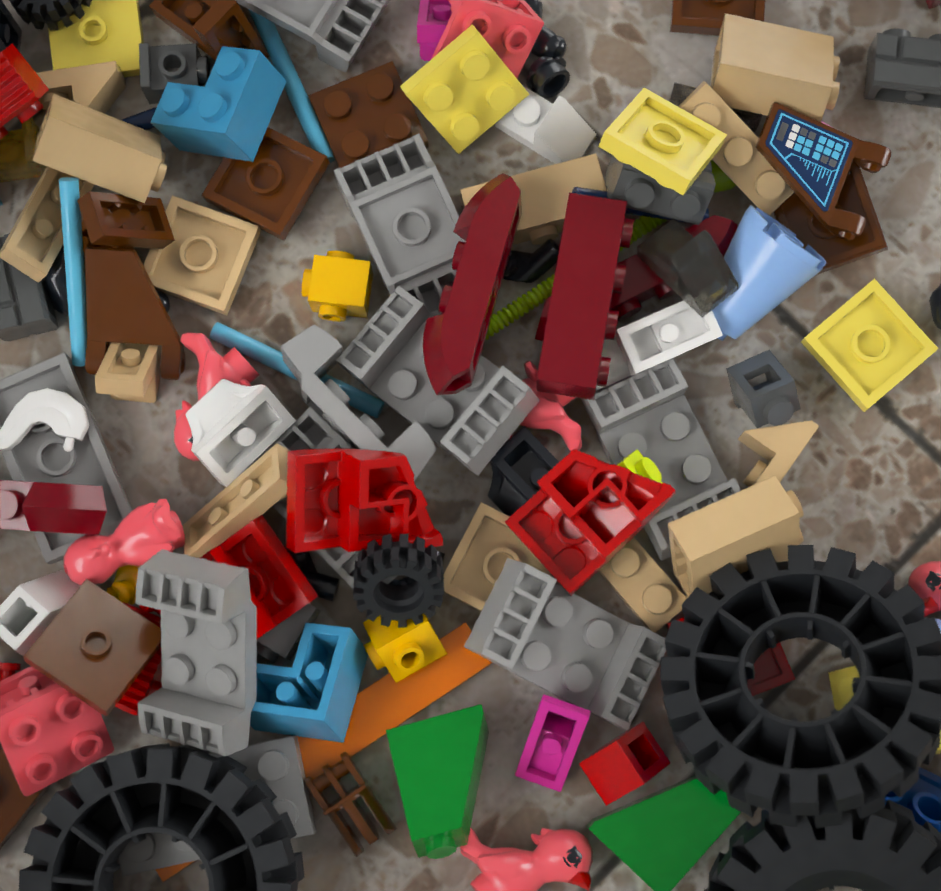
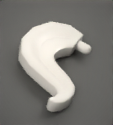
(49, 407)

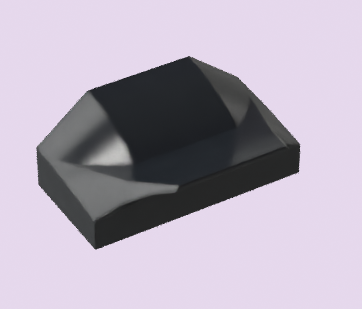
(517, 471)

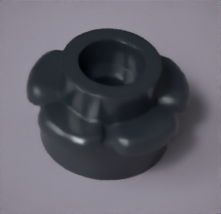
(548, 76)

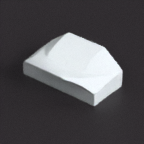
(235, 427)

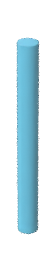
(293, 86)
(74, 267)
(274, 360)

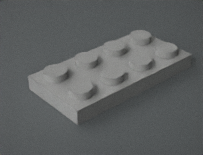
(42, 455)
(273, 761)

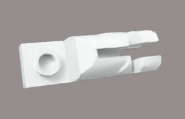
(657, 340)

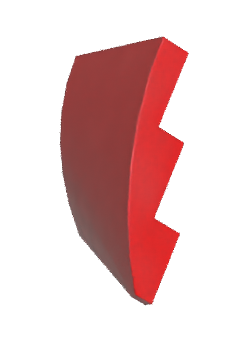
(352, 499)
(585, 516)
(274, 577)

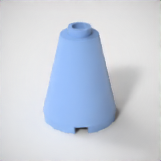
(768, 268)

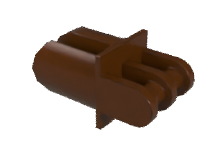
(348, 801)

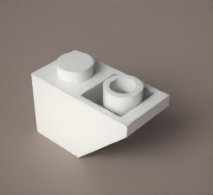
(33, 608)

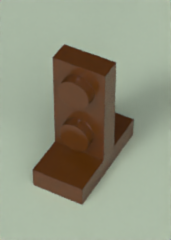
(209, 24)
(123, 222)

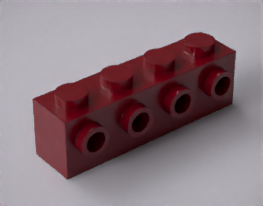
(582, 296)

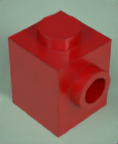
(616, 770)

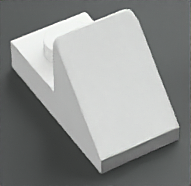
(548, 128)

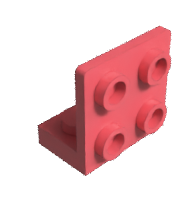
(505, 24)
(47, 730)

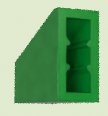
(439, 777)
(665, 831)

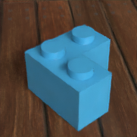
(226, 114)
(319, 689)

